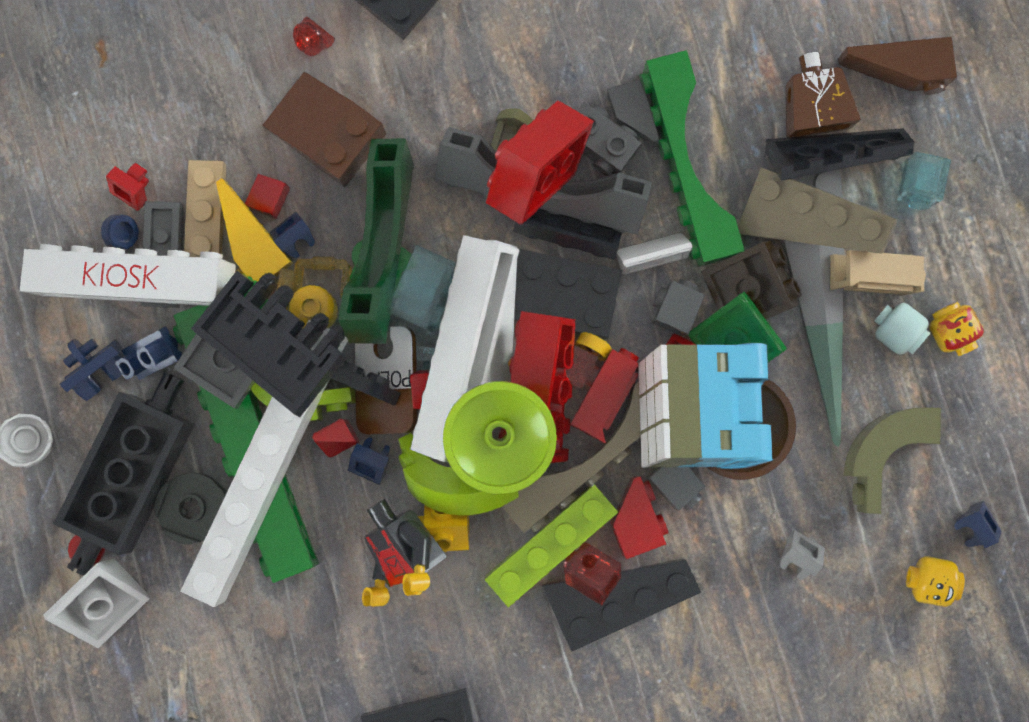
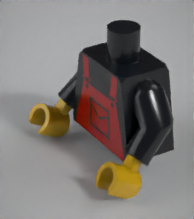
(401, 553)

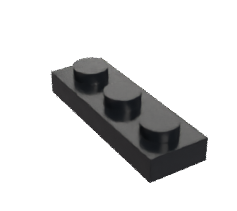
(571, 233)

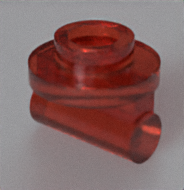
(311, 37)

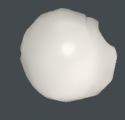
(25, 440)

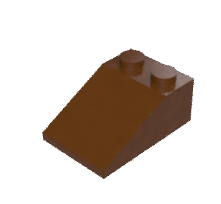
(325, 128)

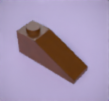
(906, 64)

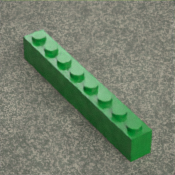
(282, 534)

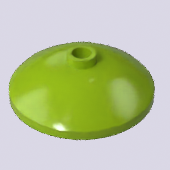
(506, 462)

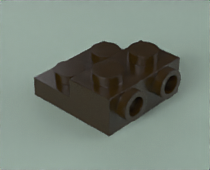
(760, 275)

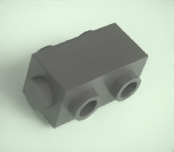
(607, 143)

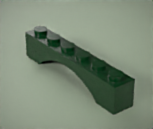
(370, 291)

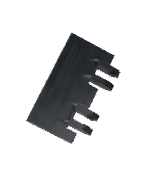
(265, 340)

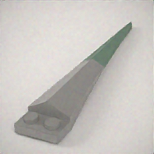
(821, 307)

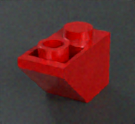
(636, 524)

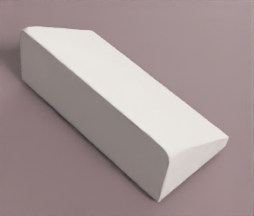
(653, 253)

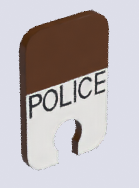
(378, 416)

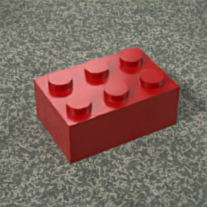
(538, 161)

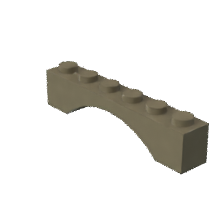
(558, 488)

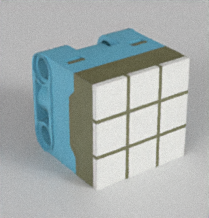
(704, 406)

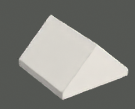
(98, 603)

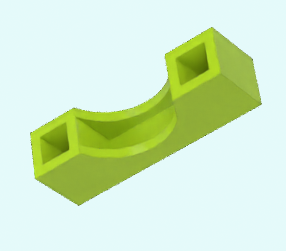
(550, 545)

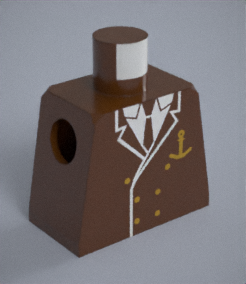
(818, 100)

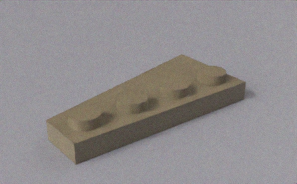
(812, 216)

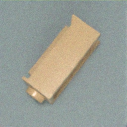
(877, 272)

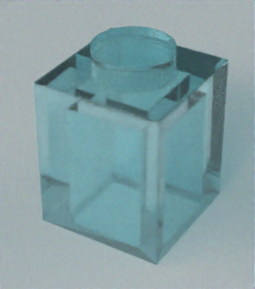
(924, 180)

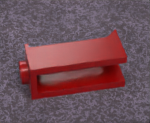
(606, 394)

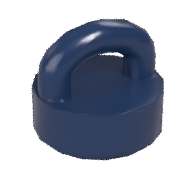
(119, 231)

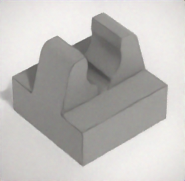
(803, 553)

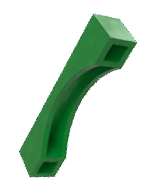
(710, 227)

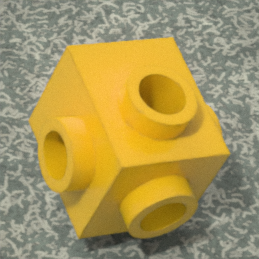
(448, 530)

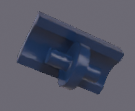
(149, 355)
(81, 378)

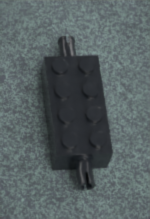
(124, 473)

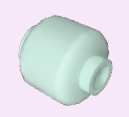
(901, 328)

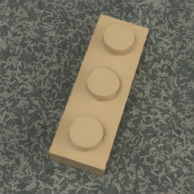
(203, 208)

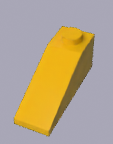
(249, 240)

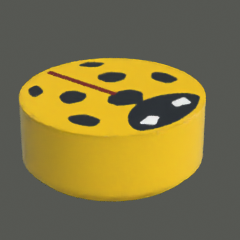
(593, 345)

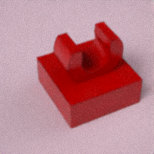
(129, 186)

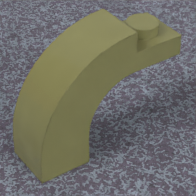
(878, 442)

